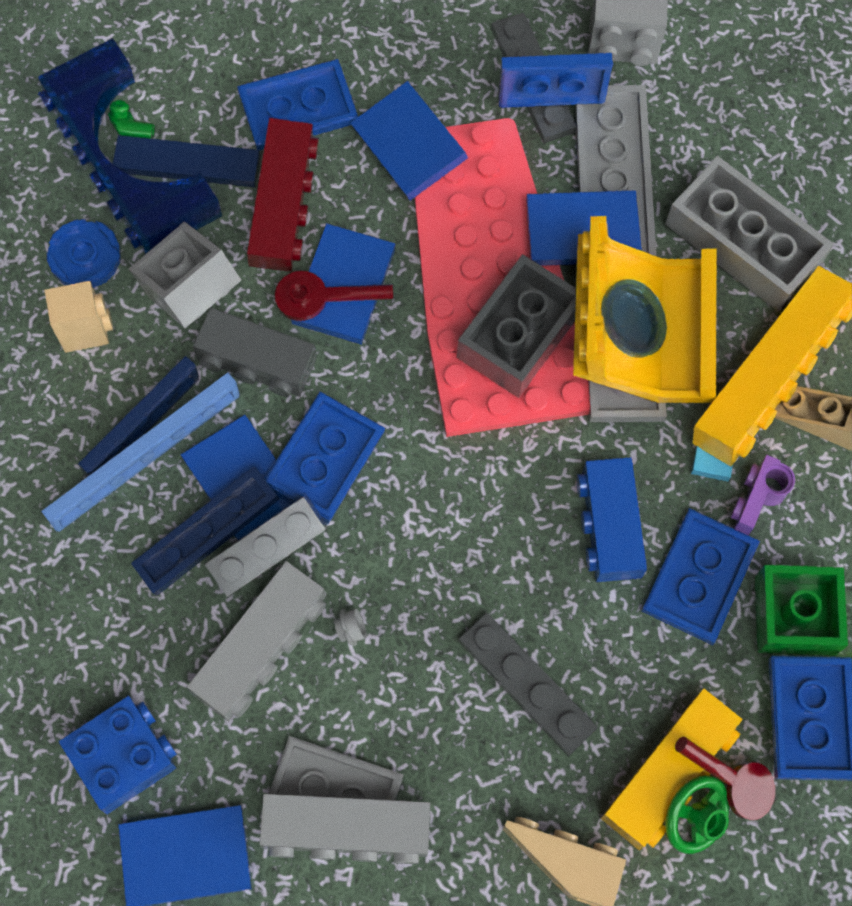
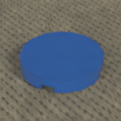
(94, 257)

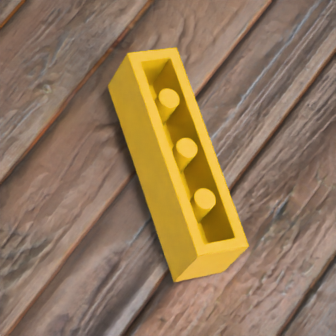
(644, 801)

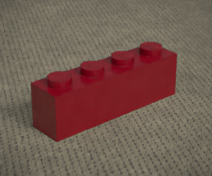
(281, 195)

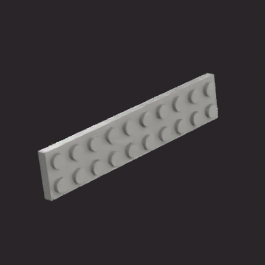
(616, 157)

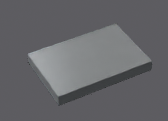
(327, 773)

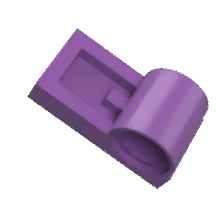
(747, 510)

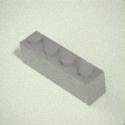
(257, 642)
(345, 826)

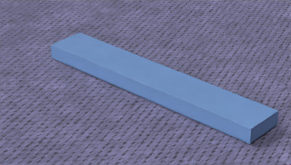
(141, 453)

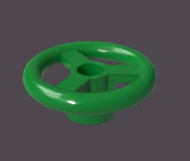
(706, 819)

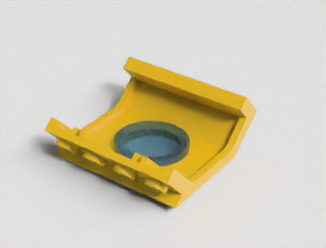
(645, 320)

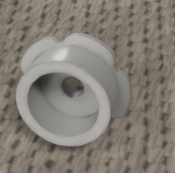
(350, 626)

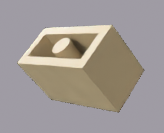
(78, 316)

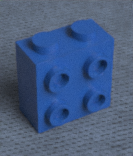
(119, 754)

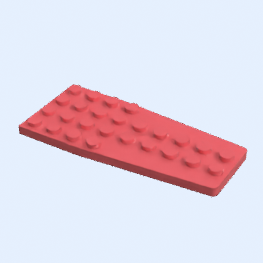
(469, 240)

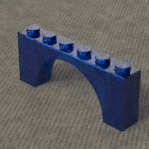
(80, 96)

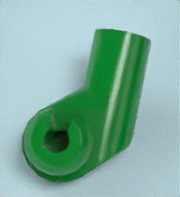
(125, 123)

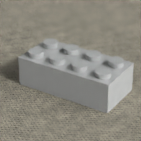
(753, 233)

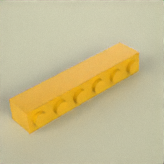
(774, 367)

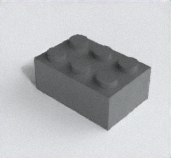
(519, 326)

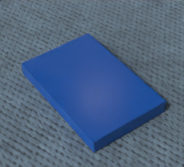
(554, 80)
(304, 95)
(409, 140)
(560, 217)
(342, 261)
(324, 455)
(227, 457)
(700, 576)
(811, 717)
(184, 856)

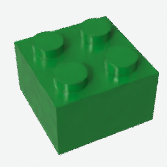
(801, 610)

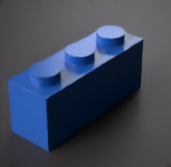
(612, 520)

